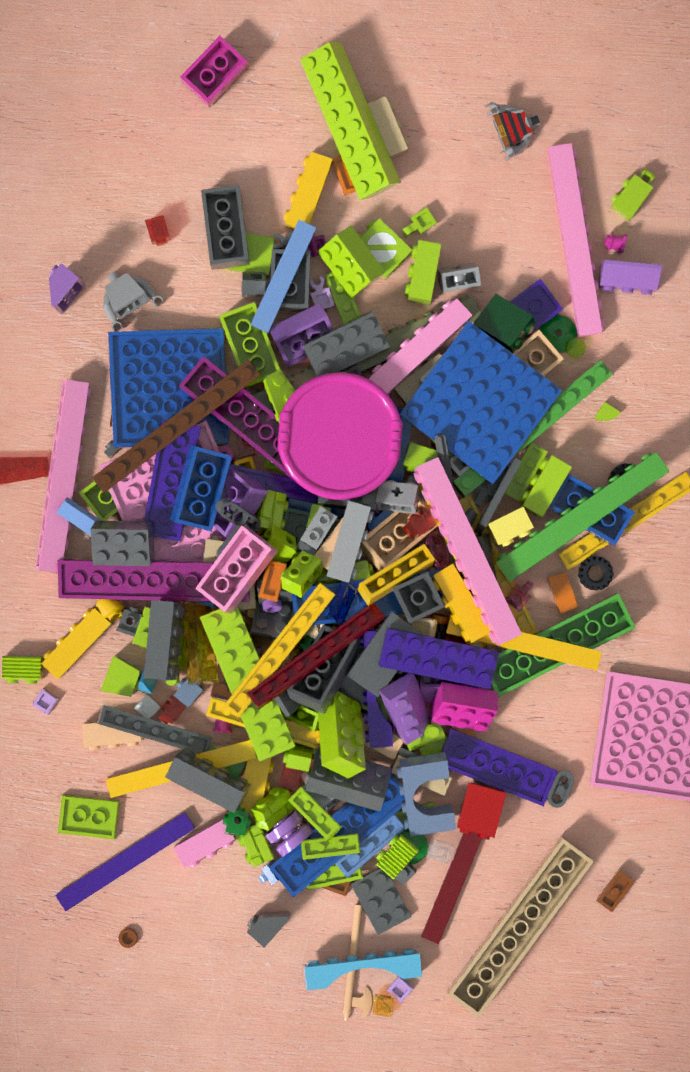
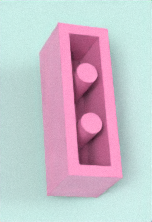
(203, 844)

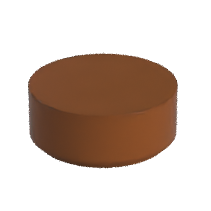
(128, 937)

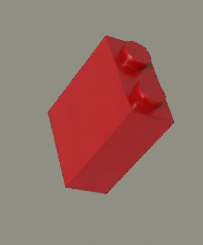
(481, 810)

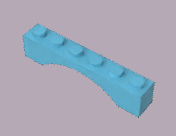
(321, 974)

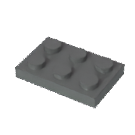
(271, 624)
(381, 900)

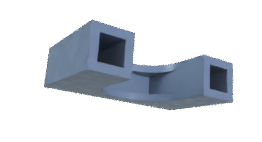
(415, 772)

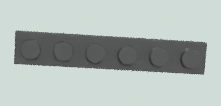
(153, 730)

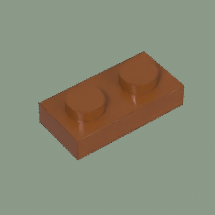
(615, 890)

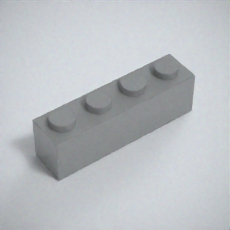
(349, 541)

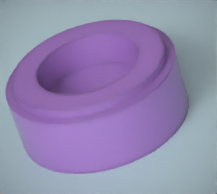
(271, 606)

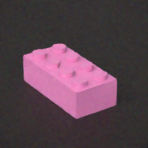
(236, 569)

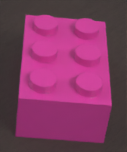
(214, 71)
(463, 706)

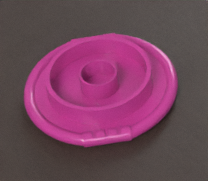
(339, 435)

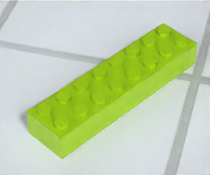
(350, 120)
(236, 659)

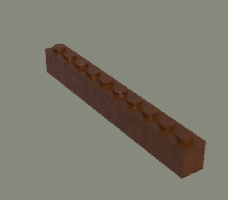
(176, 426)

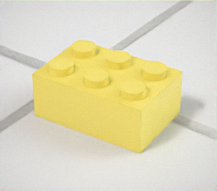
(509, 526)

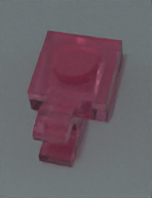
(519, 595)

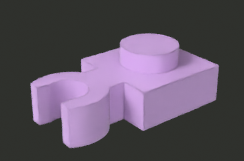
(321, 295)

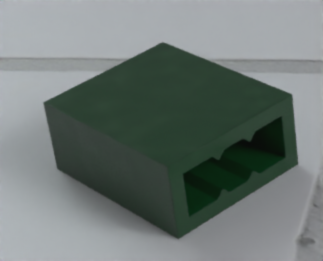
(505, 323)

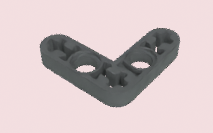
(235, 508)

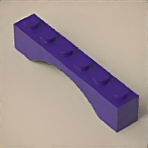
(379, 727)

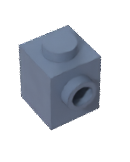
(187, 693)

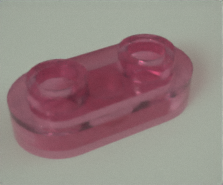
(438, 550)

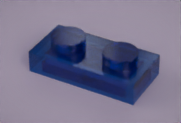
(342, 602)

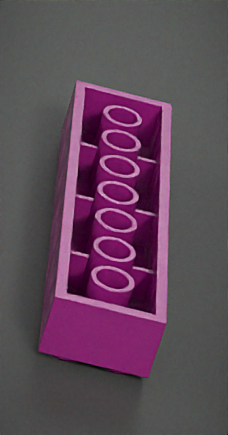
(240, 413)

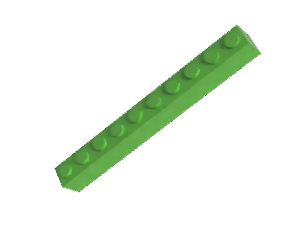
(563, 403)
(582, 517)

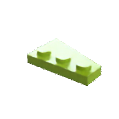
(278, 390)

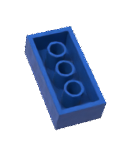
(200, 487)
(608, 528)

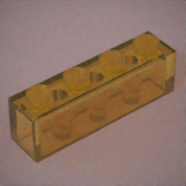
(198, 650)

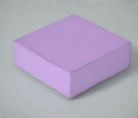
(45, 701)
(399, 989)

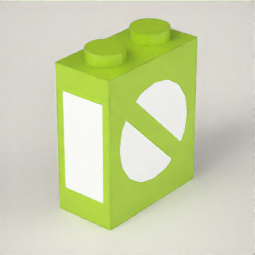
(385, 246)

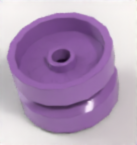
(289, 832)

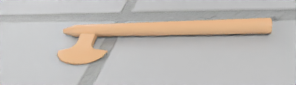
(366, 1000)

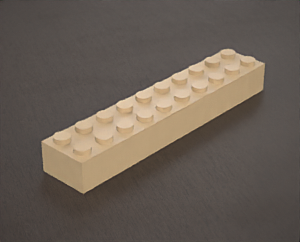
(519, 926)

